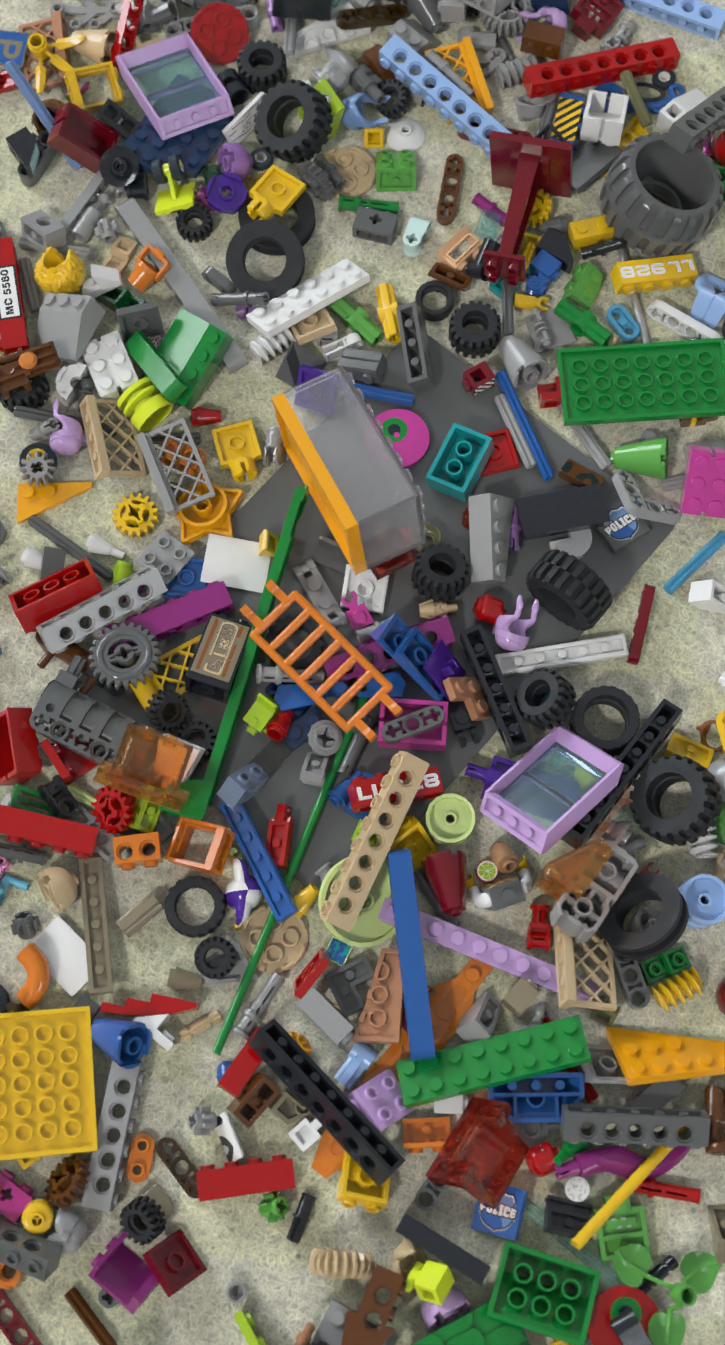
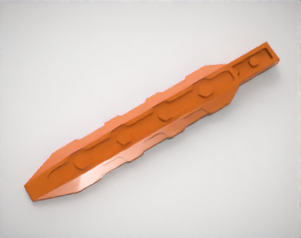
(446, 1009)

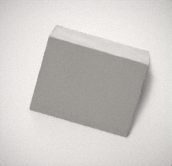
(603, 1067)

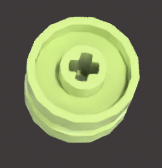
(450, 833)

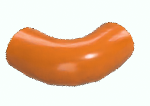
(37, 975)

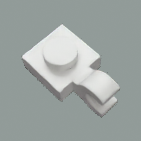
(306, 1133)

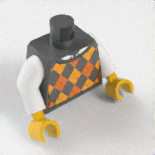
(502, 892)

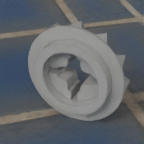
(332, 731)

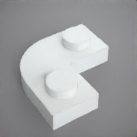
(576, 544)

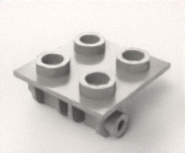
(548, 330)
(167, 555)

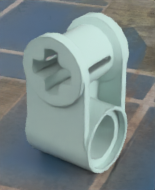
(415, 236)

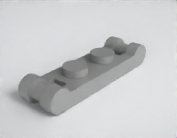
(319, 593)

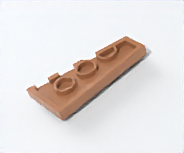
(384, 1004)

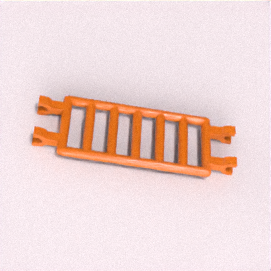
(301, 679)

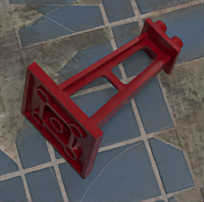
(525, 167)

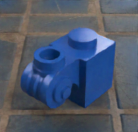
(543, 270)

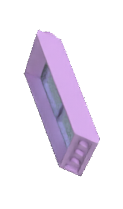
(174, 85)
(551, 788)

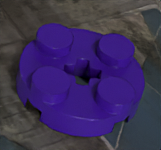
(228, 204)

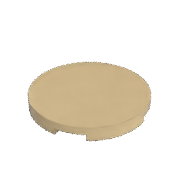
(355, 167)
(285, 945)

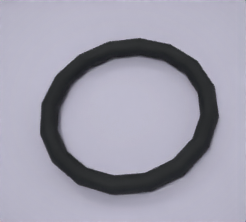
(645, 84)

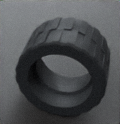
(615, 698)

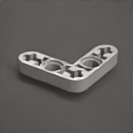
(640, 507)

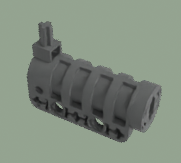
(79, 715)

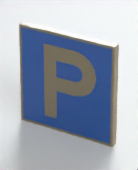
(13, 47)

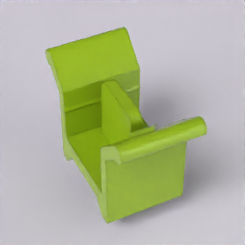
(261, 714)

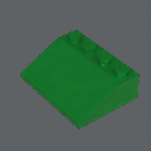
(194, 352)
(543, 1294)

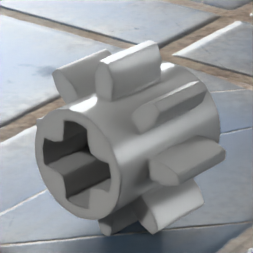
(611, 43)
(107, 230)
(202, 1120)

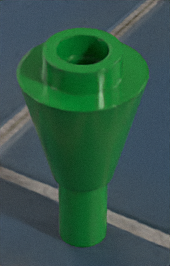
(568, 1150)

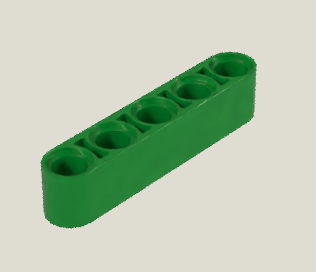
(155, 366)

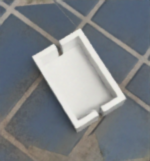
(600, 125)
(109, 365)

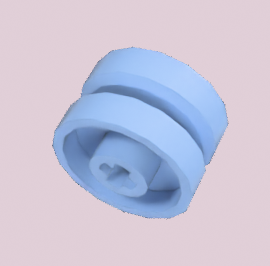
(704, 899)

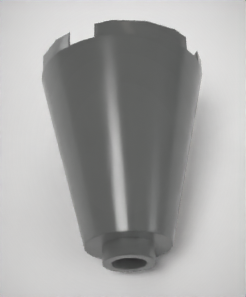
(427, 14)

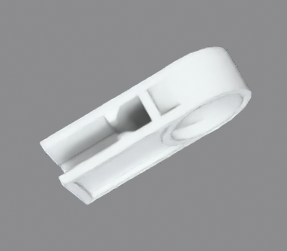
(334, 350)

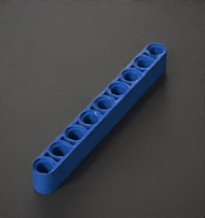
(410, 955)

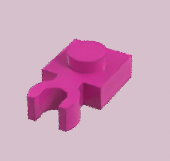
(357, 614)

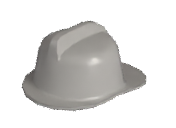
(530, 109)

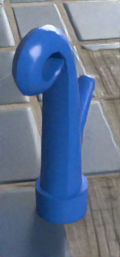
(654, 107)

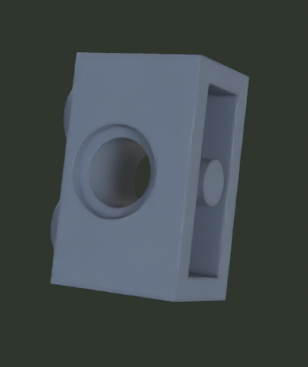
(242, 785)

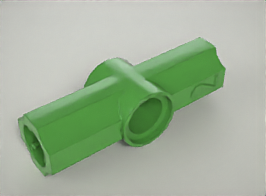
(357, 321)

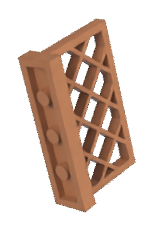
(59, 31)

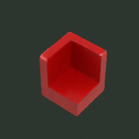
(549, 394)

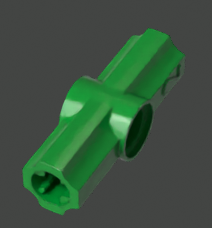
(583, 323)

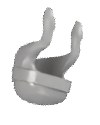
(69, 1228)

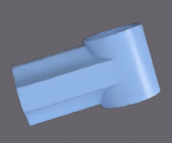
(358, 1060)

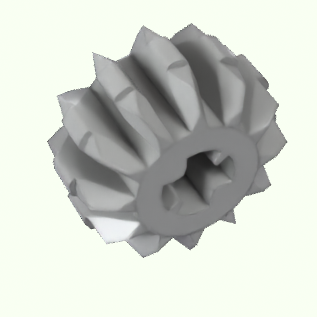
(33, 462)

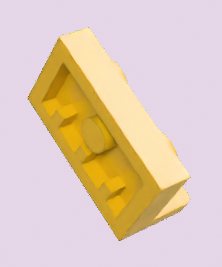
(687, 747)

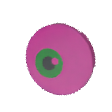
(407, 433)

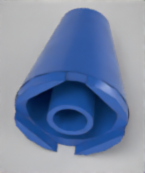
(122, 1040)

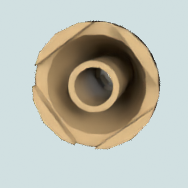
(97, 44)

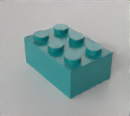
(460, 462)

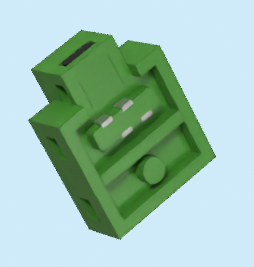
(622, 1228)

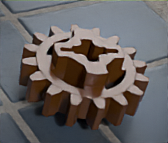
(67, 1181)

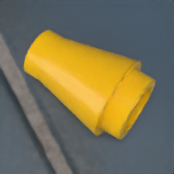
(305, 899)

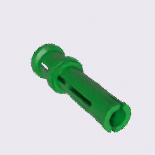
(351, 204)

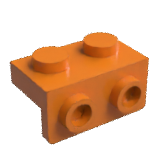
(425, 1133)

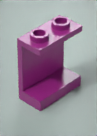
(123, 1274)

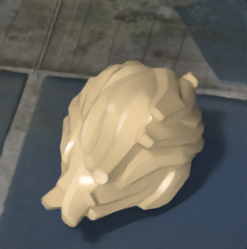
(403, 1261)

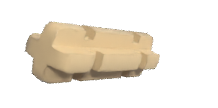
(200, 1026)

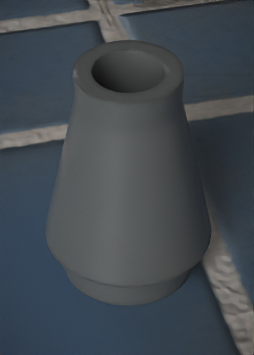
(556, 223)

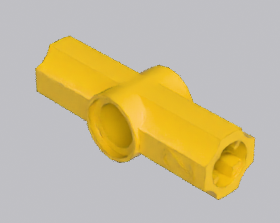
(387, 312)

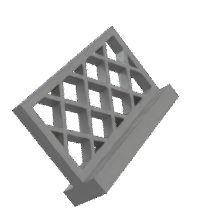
(157, 468)

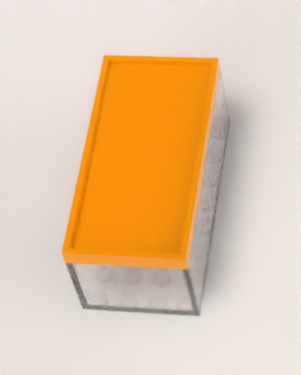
(351, 469)

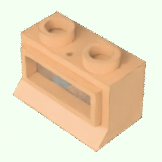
(459, 250)

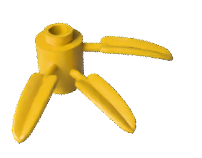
(42, 50)

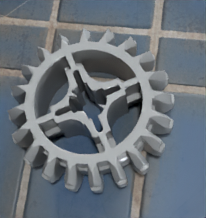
(508, 20)

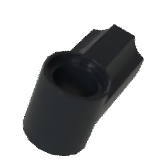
(476, 266)

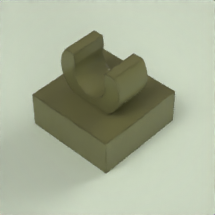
(603, 1016)

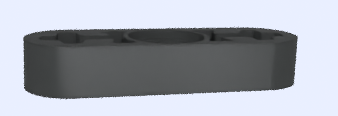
(430, 724)

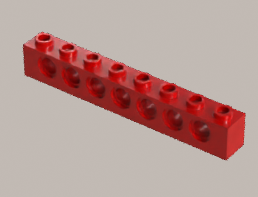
(600, 67)

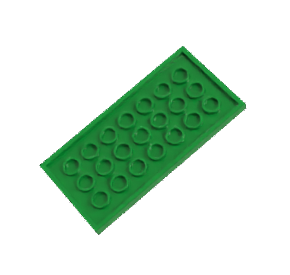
(642, 381)

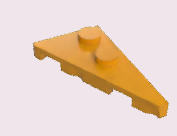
(38, 500)

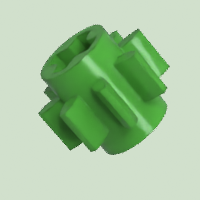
(273, 1207)

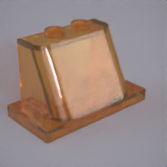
(148, 767)

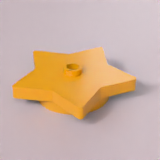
(210, 515)

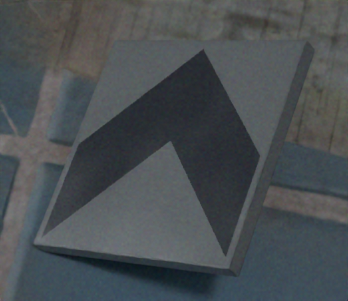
(293, 359)

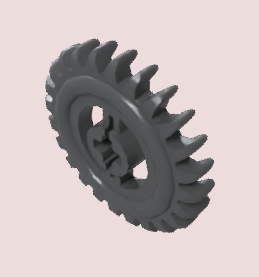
(130, 670)

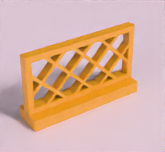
(473, 72)

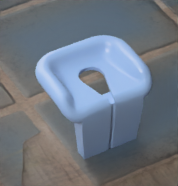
(708, 305)

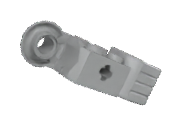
(585, 915)

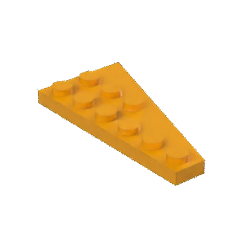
(664, 1057)

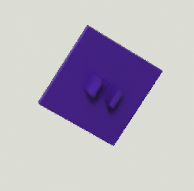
(442, 665)

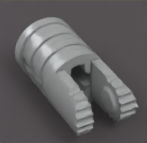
(273, 447)

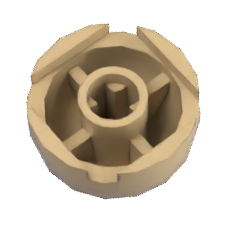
(58, 887)

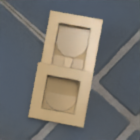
(121, 253)

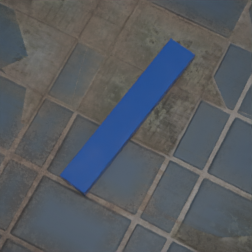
(260, 861)

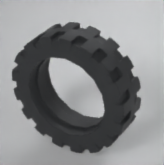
(307, 626)
(190, 883)

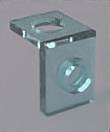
(487, 224)

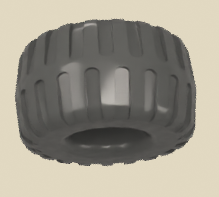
(684, 182)

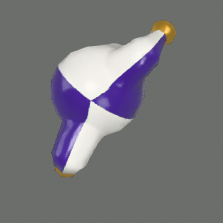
(241, 892)

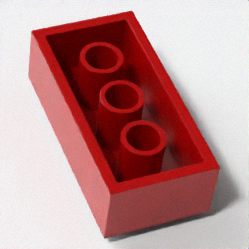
(54, 594)

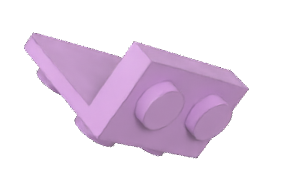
(380, 1100)

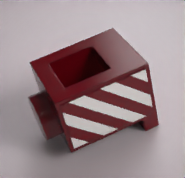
(480, 373)

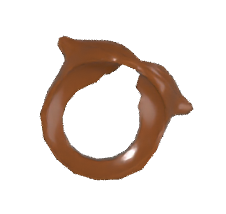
(704, 729)

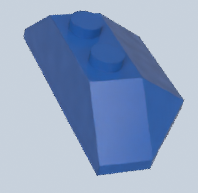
(540, 1097)

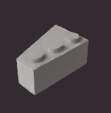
(333, 1324)

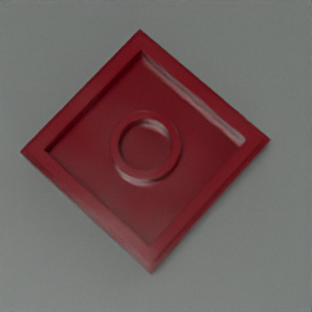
(174, 1262)

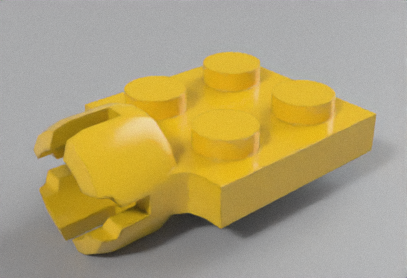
(274, 194)
(238, 449)

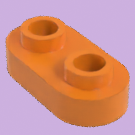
(141, 1158)

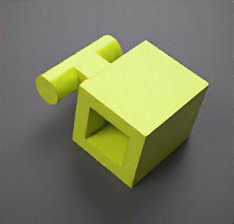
(431, 1281)

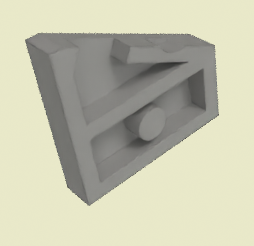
(237, 972)

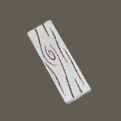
(243, 122)

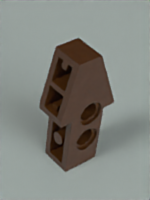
(356, 1328)

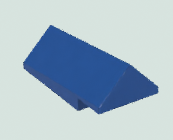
(409, 650)

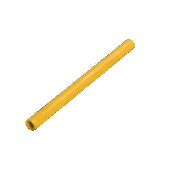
(621, 1195)

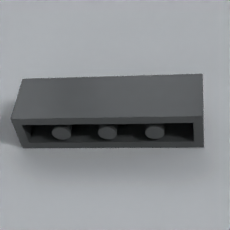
(415, 346)

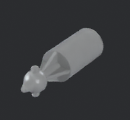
(90, 218)

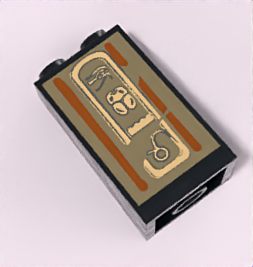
(217, 657)

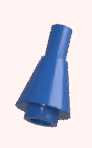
(339, 794)

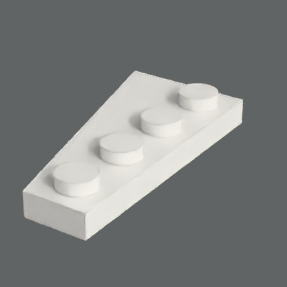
(319, 32)

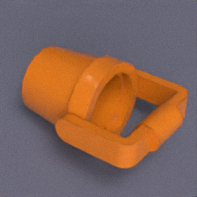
(144, 273)

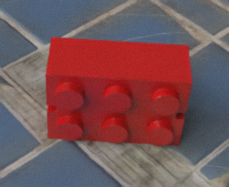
(18, 747)

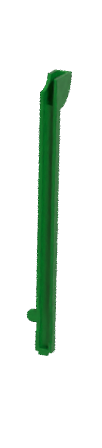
(203, 791)

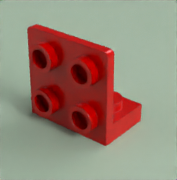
(68, 763)

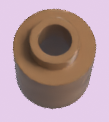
(503, 857)

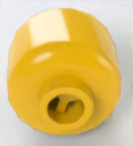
(45, 1215)

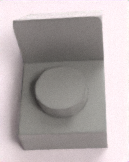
(314, 769)

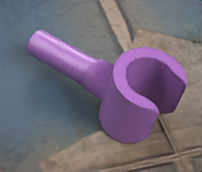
(246, 310)

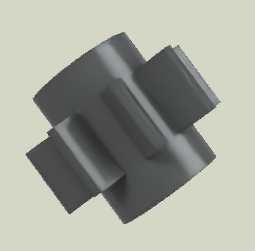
(25, 925)

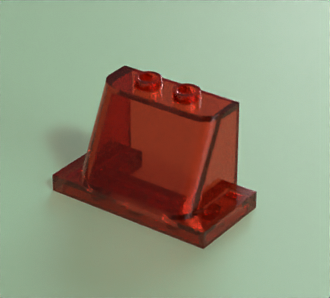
(481, 1152)

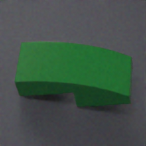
(664, 965)

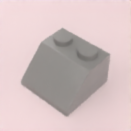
(414, 35)

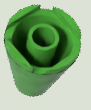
(643, 458)

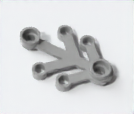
(89, 12)

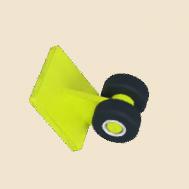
(177, 196)

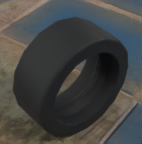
(435, 286)

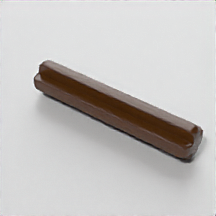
(89, 1318)

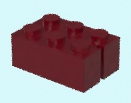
(81, 136)

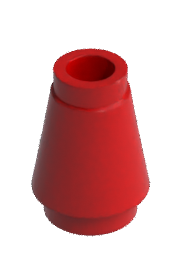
(205, 416)
(279, 726)

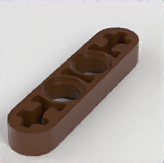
(447, 189)

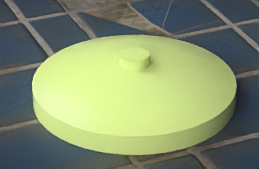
(367, 929)

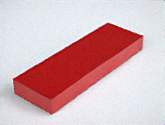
(241, 1070)

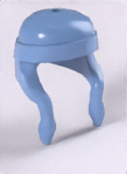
(353, 113)

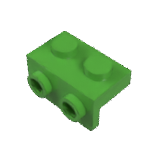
(584, 284)

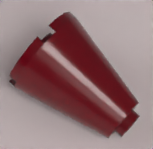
(448, 880)

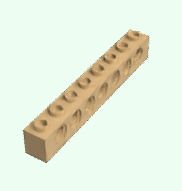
(385, 835)

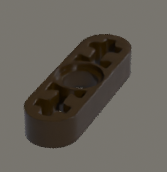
(165, 1157)

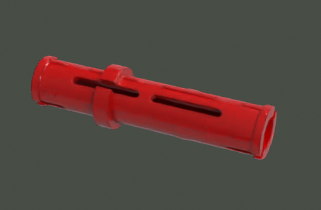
(670, 1191)

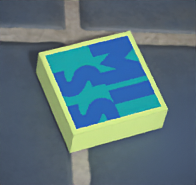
(338, 951)

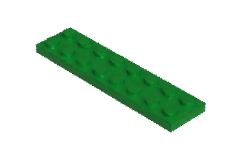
(493, 1061)

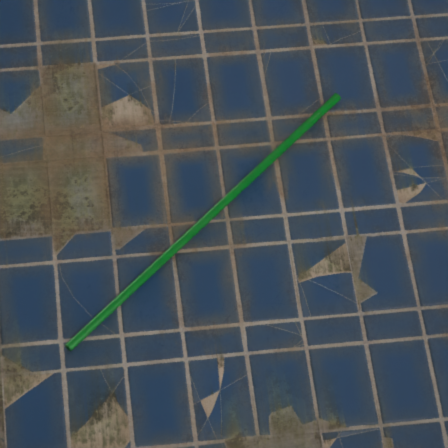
(289, 876)

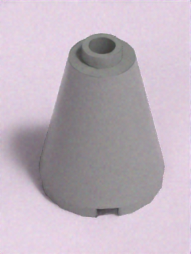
(522, 363)

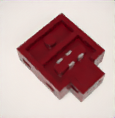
(594, 17)

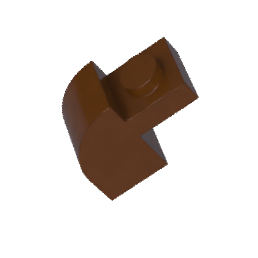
(371, 58)

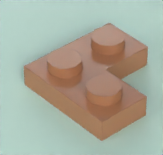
(468, 690)

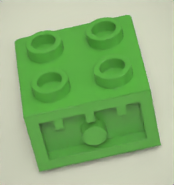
(395, 171)

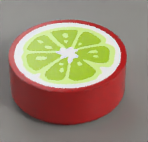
(487, 871)

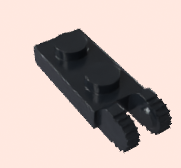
(461, 721)

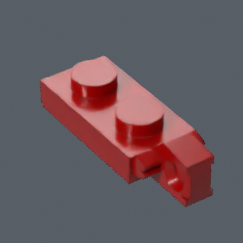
(280, 835)

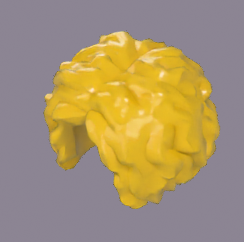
(57, 274)

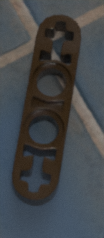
(348, 18)

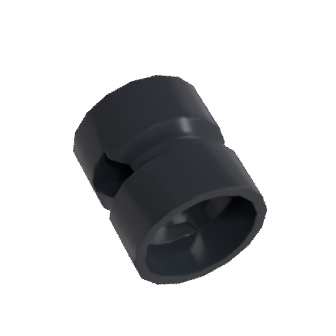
(234, 86)

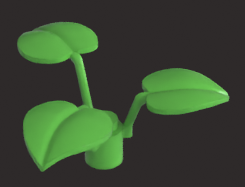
(699, 1274)

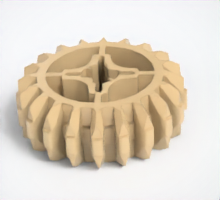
(341, 1263)

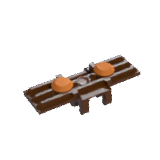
(29, 364)

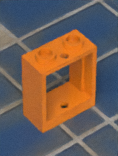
(218, 850)

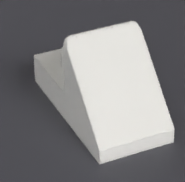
(103, 280)
(155, 1023)

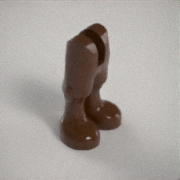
(715, 1109)

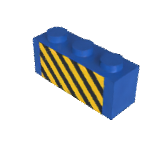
(568, 118)

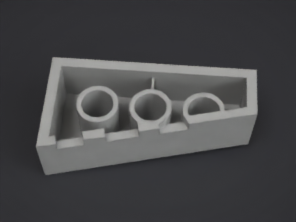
(489, 537)

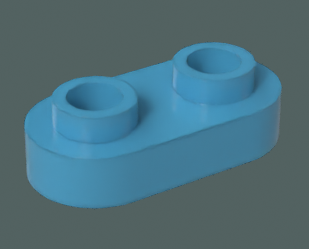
(623, 324)

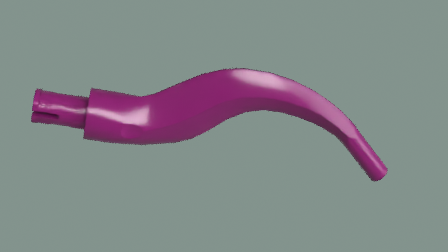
(615, 1161)

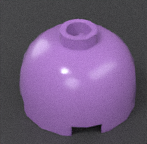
(235, 159)

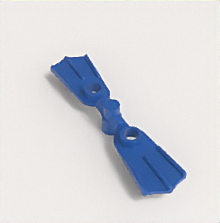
(293, 697)

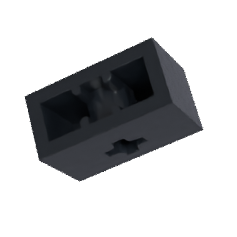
(118, 119)

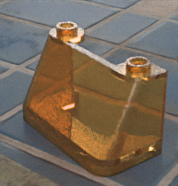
(574, 870)

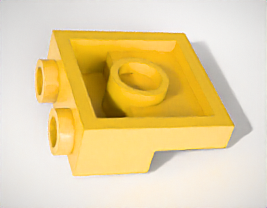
(413, 836)
(359, 1189)

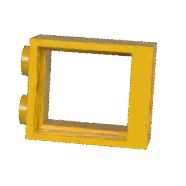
(74, 92)

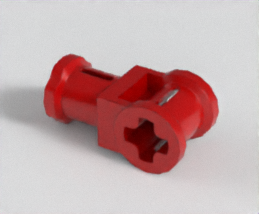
(538, 930)

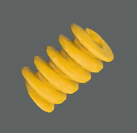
(677, 989)

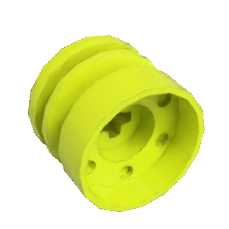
(144, 405)

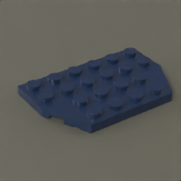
(194, 146)

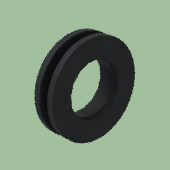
(302, 228)
(258, 232)
(662, 933)

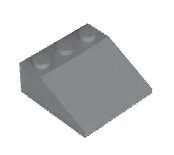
(68, 322)

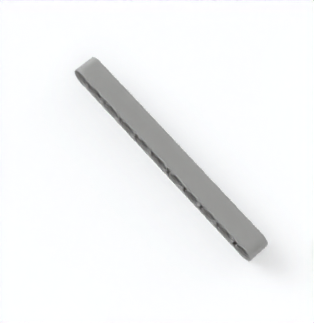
(176, 277)

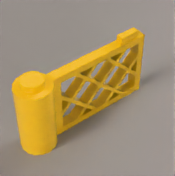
(145, 692)

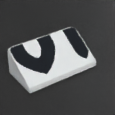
(229, 1137)

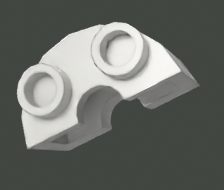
(67, 379)

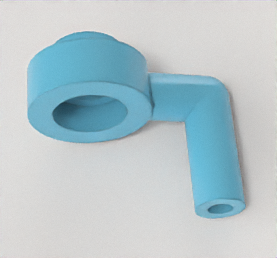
(14, 881)

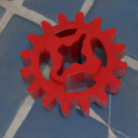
(113, 810)

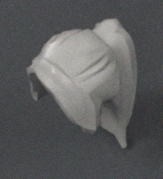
(336, 70)

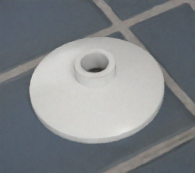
(399, 140)

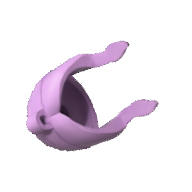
(553, 17)
(69, 438)
(511, 631)

